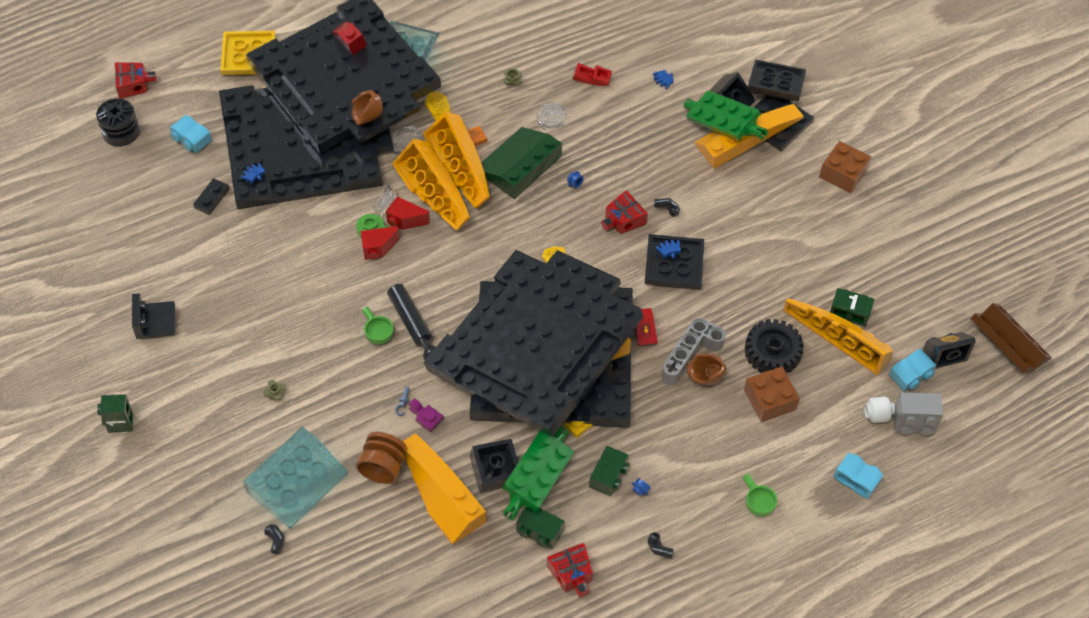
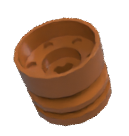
(381, 457)

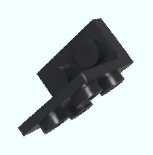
(152, 318)

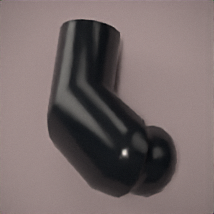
(671, 205)
(277, 536)
(657, 547)

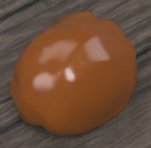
(366, 107)
(706, 369)

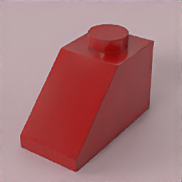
(350, 37)
(406, 214)
(378, 241)

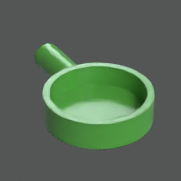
(369, 222)
(377, 328)
(759, 499)

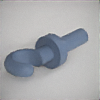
(403, 400)

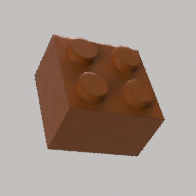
(845, 166)
(771, 394)

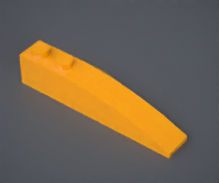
(721, 148)
(460, 161)
(431, 182)
(842, 334)
(443, 493)

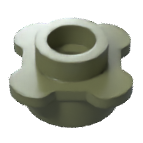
(512, 77)
(274, 395)

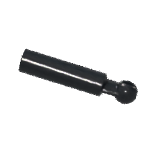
(411, 318)

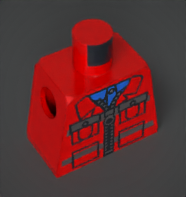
(132, 78)
(624, 214)
(571, 569)

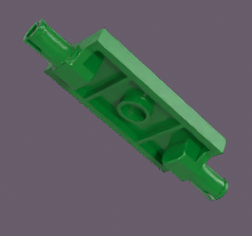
(725, 116)
(537, 472)

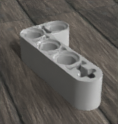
(688, 352)

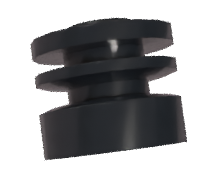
(118, 122)

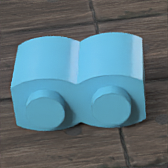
(190, 134)
(912, 370)
(858, 475)

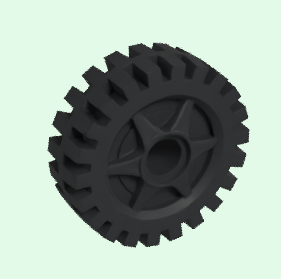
(768, 335)

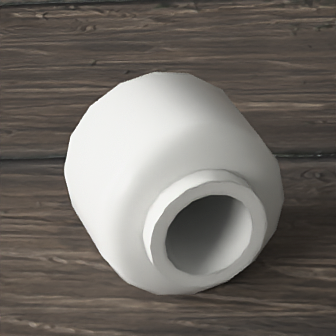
(879, 409)

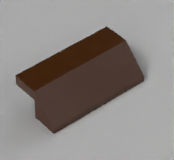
(1011, 338)

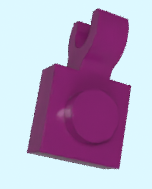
(426, 417)

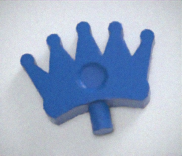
(663, 78)
(253, 173)
(669, 249)

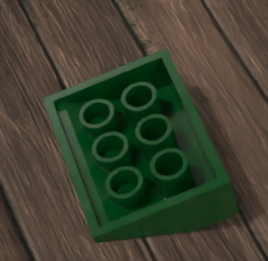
(521, 160)

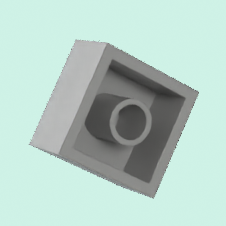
(917, 413)

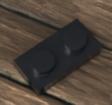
(211, 196)

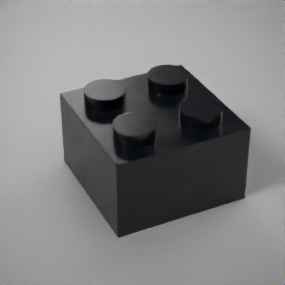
(493, 464)

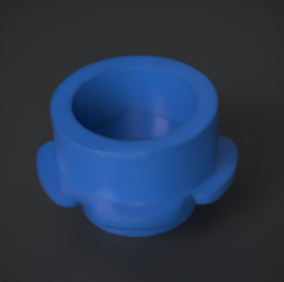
(575, 179)
(640, 487)

